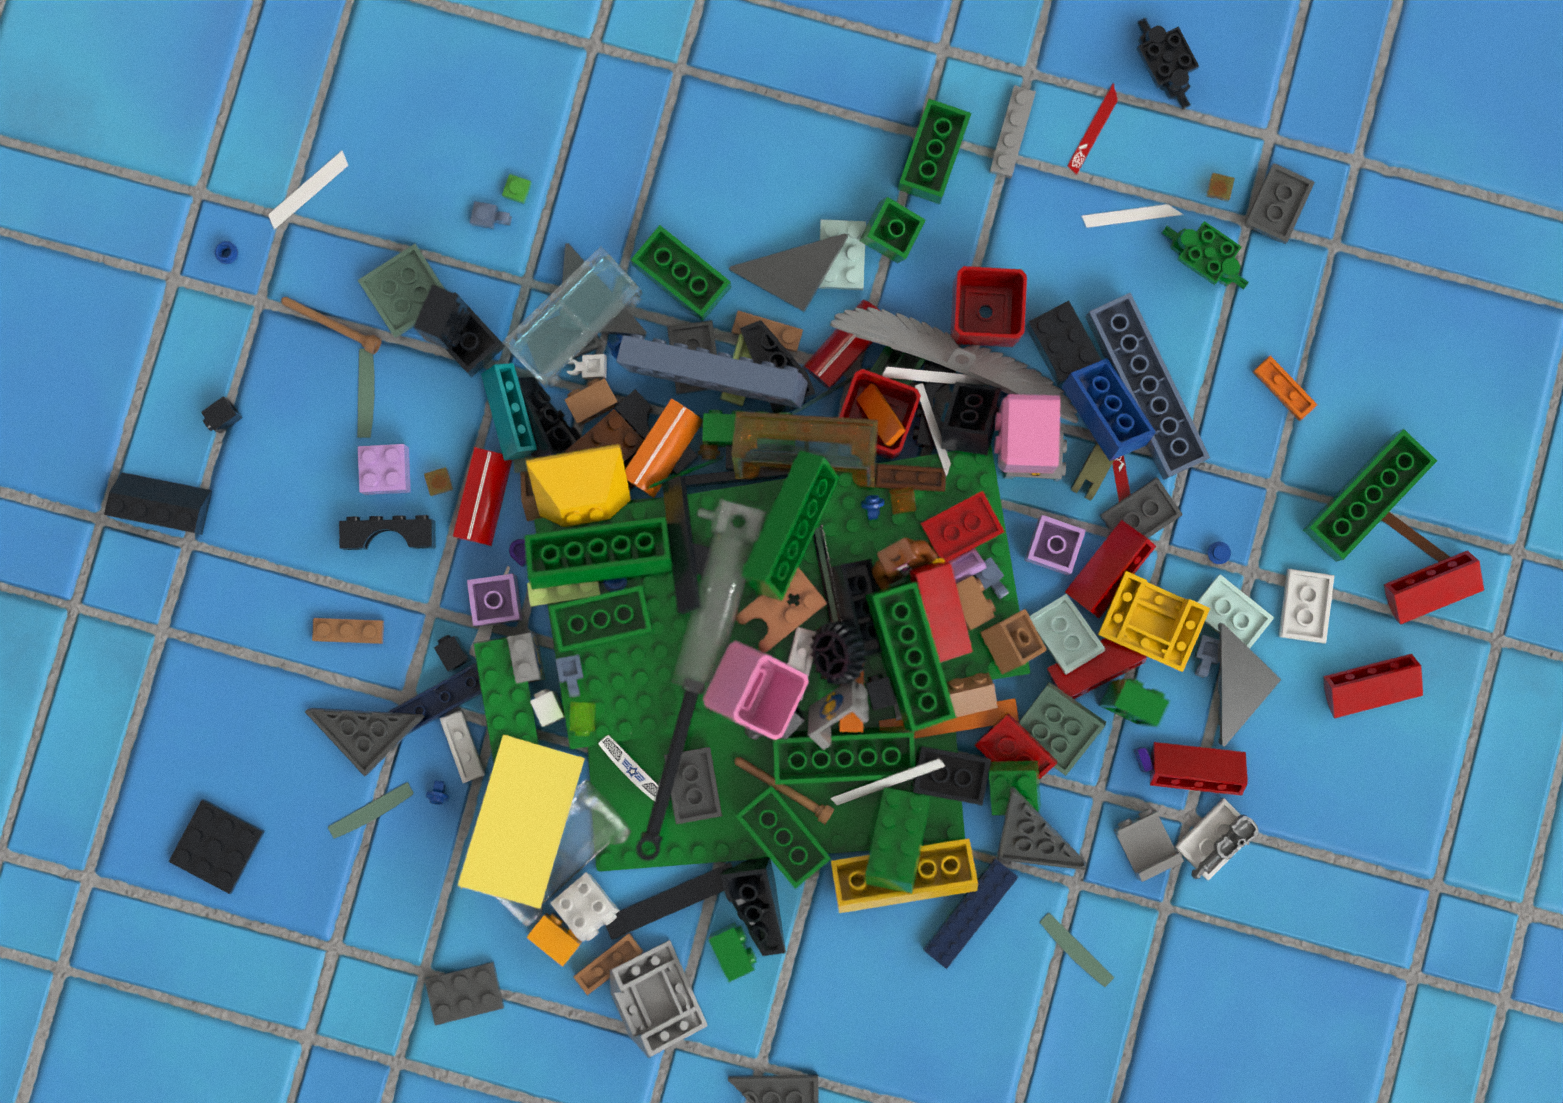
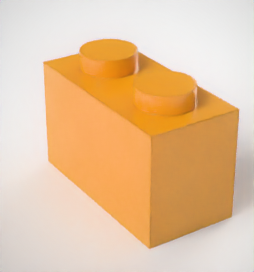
(554, 938)

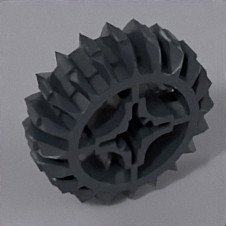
(838, 653)

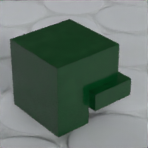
(898, 359)

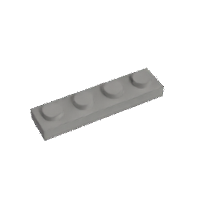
(1012, 132)

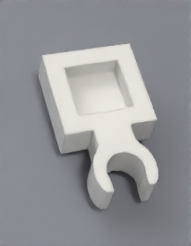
(591, 366)

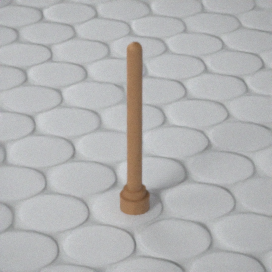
(370, 343)
(821, 812)

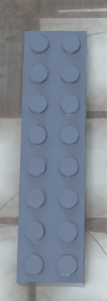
(1139, 364)
(712, 371)

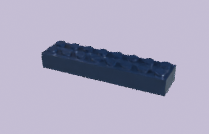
(443, 696)
(970, 913)

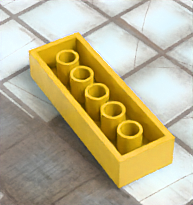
(941, 872)

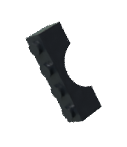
(636, 412)
(922, 432)
(357, 533)

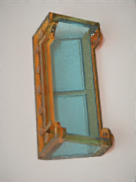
(778, 438)

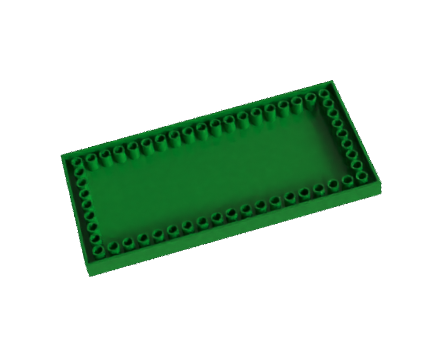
(635, 674)

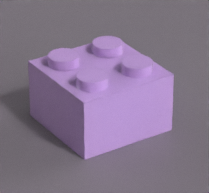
(384, 469)
(1055, 545)
(494, 600)

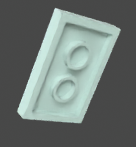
(848, 267)
(1234, 610)
(1066, 634)

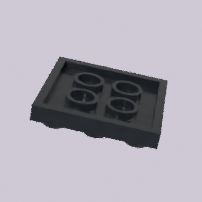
(216, 846)

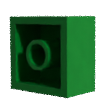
(892, 230)
(1016, 774)
(732, 951)

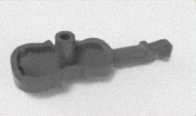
(1240, 834)

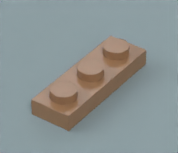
(786, 335)
(348, 630)
(599, 969)

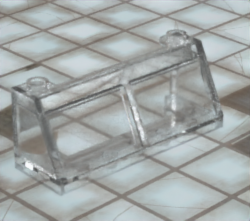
(587, 831)

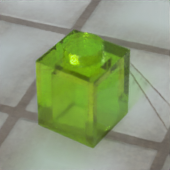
(582, 718)

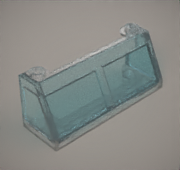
(572, 317)

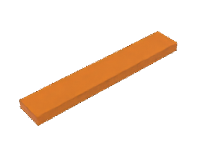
(966, 722)

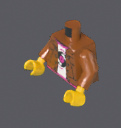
(901, 557)

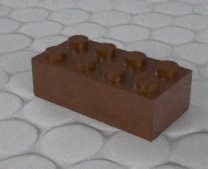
(608, 432)

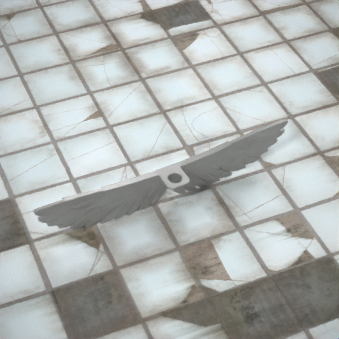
(939, 347)

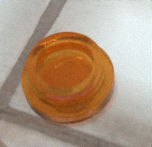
(708, 452)

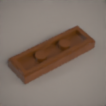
(907, 476)

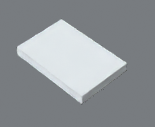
(1306, 606)
(1201, 838)

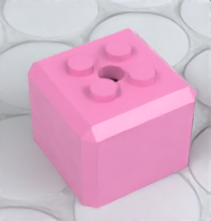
(1028, 433)
(755, 690)

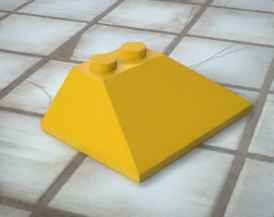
(580, 485)
(1153, 621)

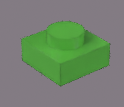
(516, 189)

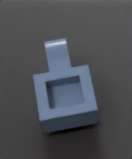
(486, 216)
(990, 578)
(1208, 653)
(569, 671)

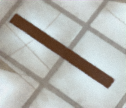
(1415, 537)

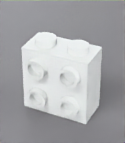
(585, 907)

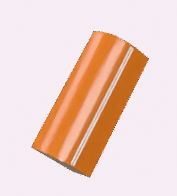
(662, 447)

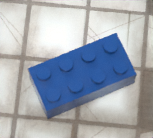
(1108, 409)

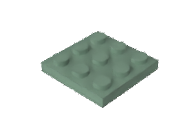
(400, 288)
(1061, 726)

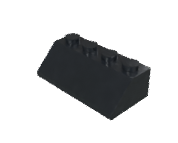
(158, 503)
(851, 585)

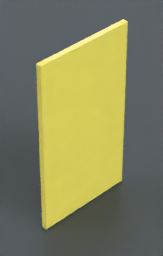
(521, 821)

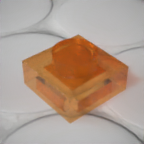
(1220, 187)
(438, 481)
(902, 500)

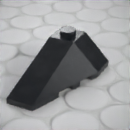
(766, 347)
(548, 427)
(755, 897)

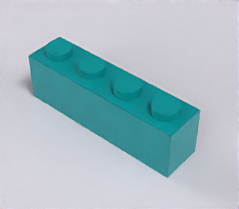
(508, 411)

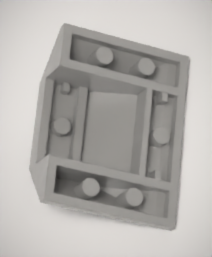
(655, 999)

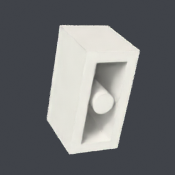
(548, 707)

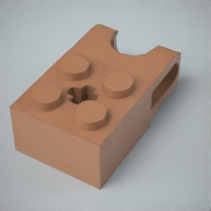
(781, 616)

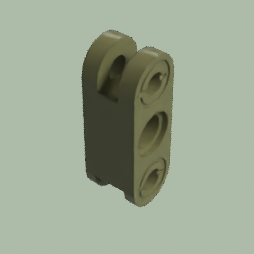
(1093, 470)

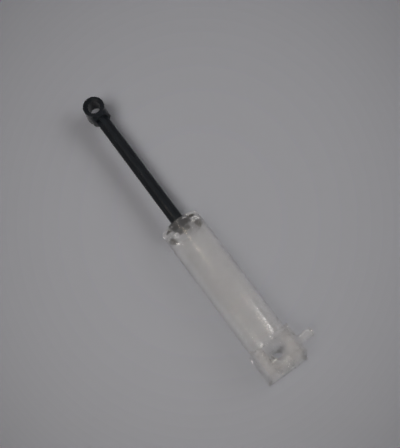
(705, 637)

